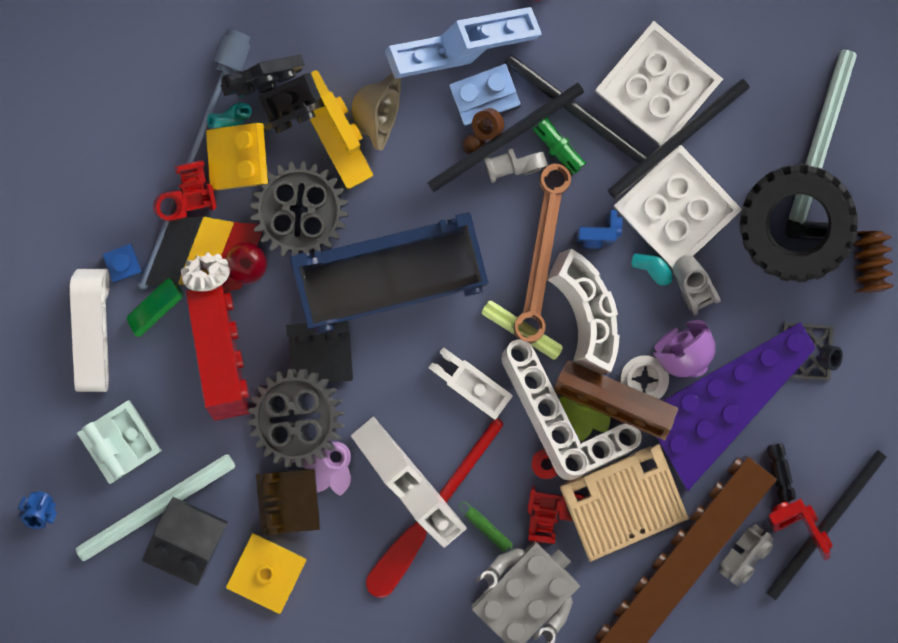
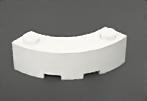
(593, 310)

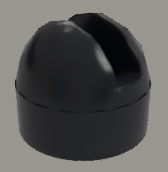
(830, 357)

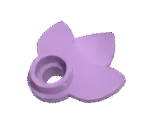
(331, 473)

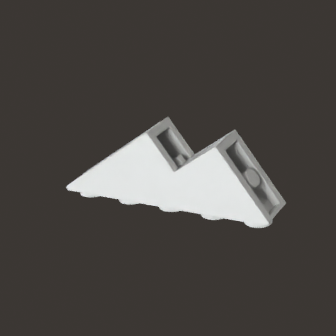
(408, 483)

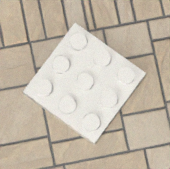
(658, 84)
(677, 207)

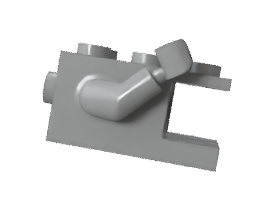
(525, 593)

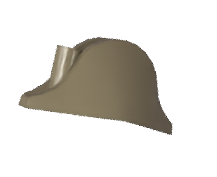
(376, 109)

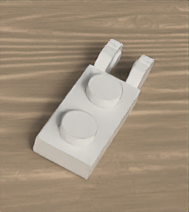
(474, 385)

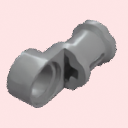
(509, 164)

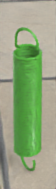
(487, 528)

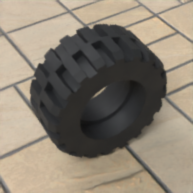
(794, 264)

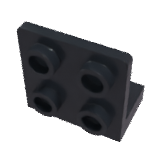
(323, 352)

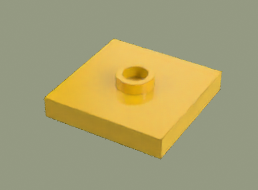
(266, 573)

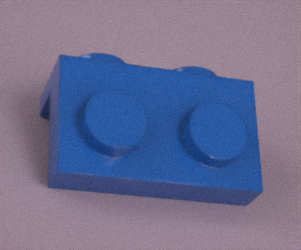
(595, 237)

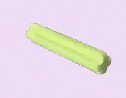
(506, 320)

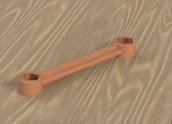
(542, 252)

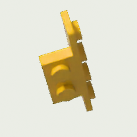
(339, 137)

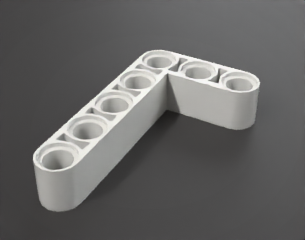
(558, 419)

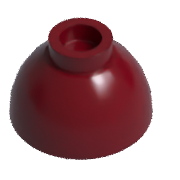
(246, 263)

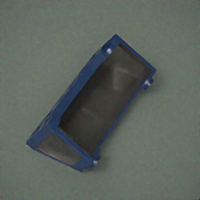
(389, 272)

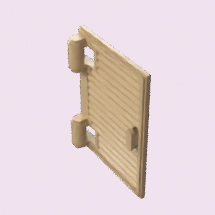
(624, 503)

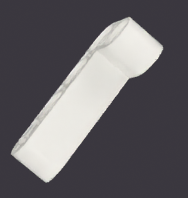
(89, 329)

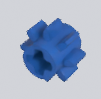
(37, 510)

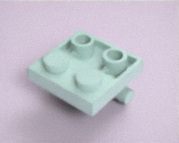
(119, 441)

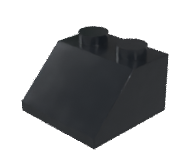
(185, 541)

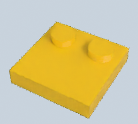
(237, 156)

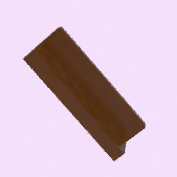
(616, 400)

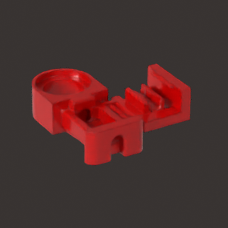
(192, 195)
(546, 513)

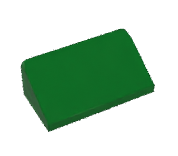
(154, 307)

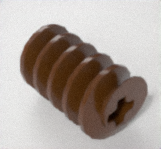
(872, 262)

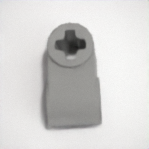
(697, 288)

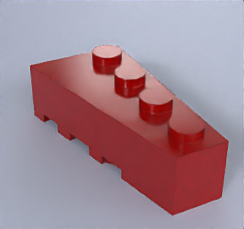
(217, 353)

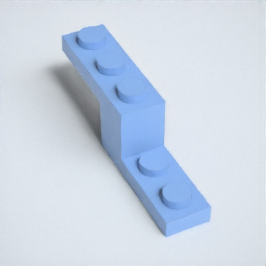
(462, 42)

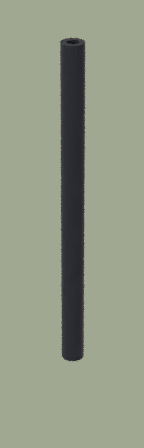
(576, 110)
(505, 137)
(678, 139)
(827, 524)

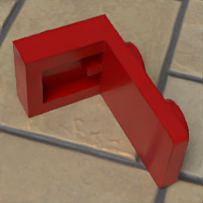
(788, 514)

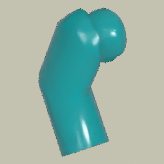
(231, 117)
(655, 266)

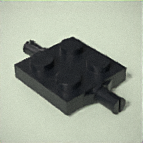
(261, 76)

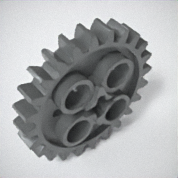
(271, 208)
(299, 445)

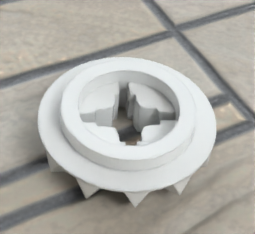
(197, 280)
(653, 368)

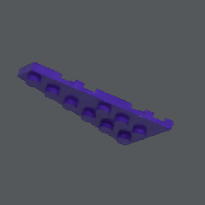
(728, 399)

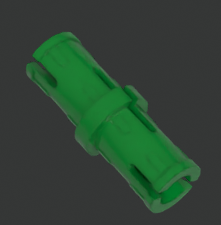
(559, 146)

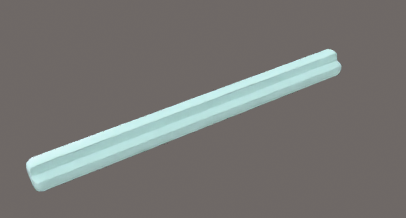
(825, 127)
(154, 507)

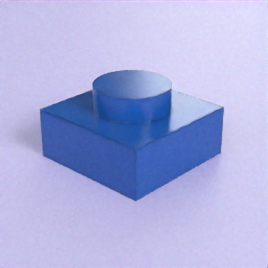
(122, 263)

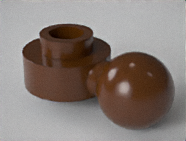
(482, 129)

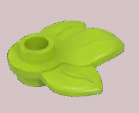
(584, 418)

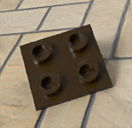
(288, 502)

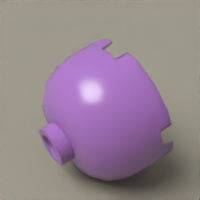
(687, 351)

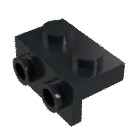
(290, 102)

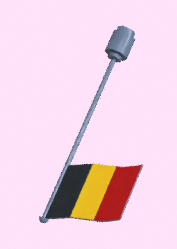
(193, 236)

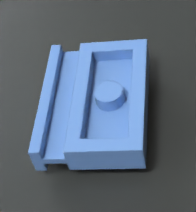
(485, 90)

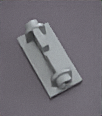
(742, 565)

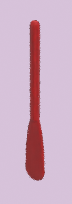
(399, 557)

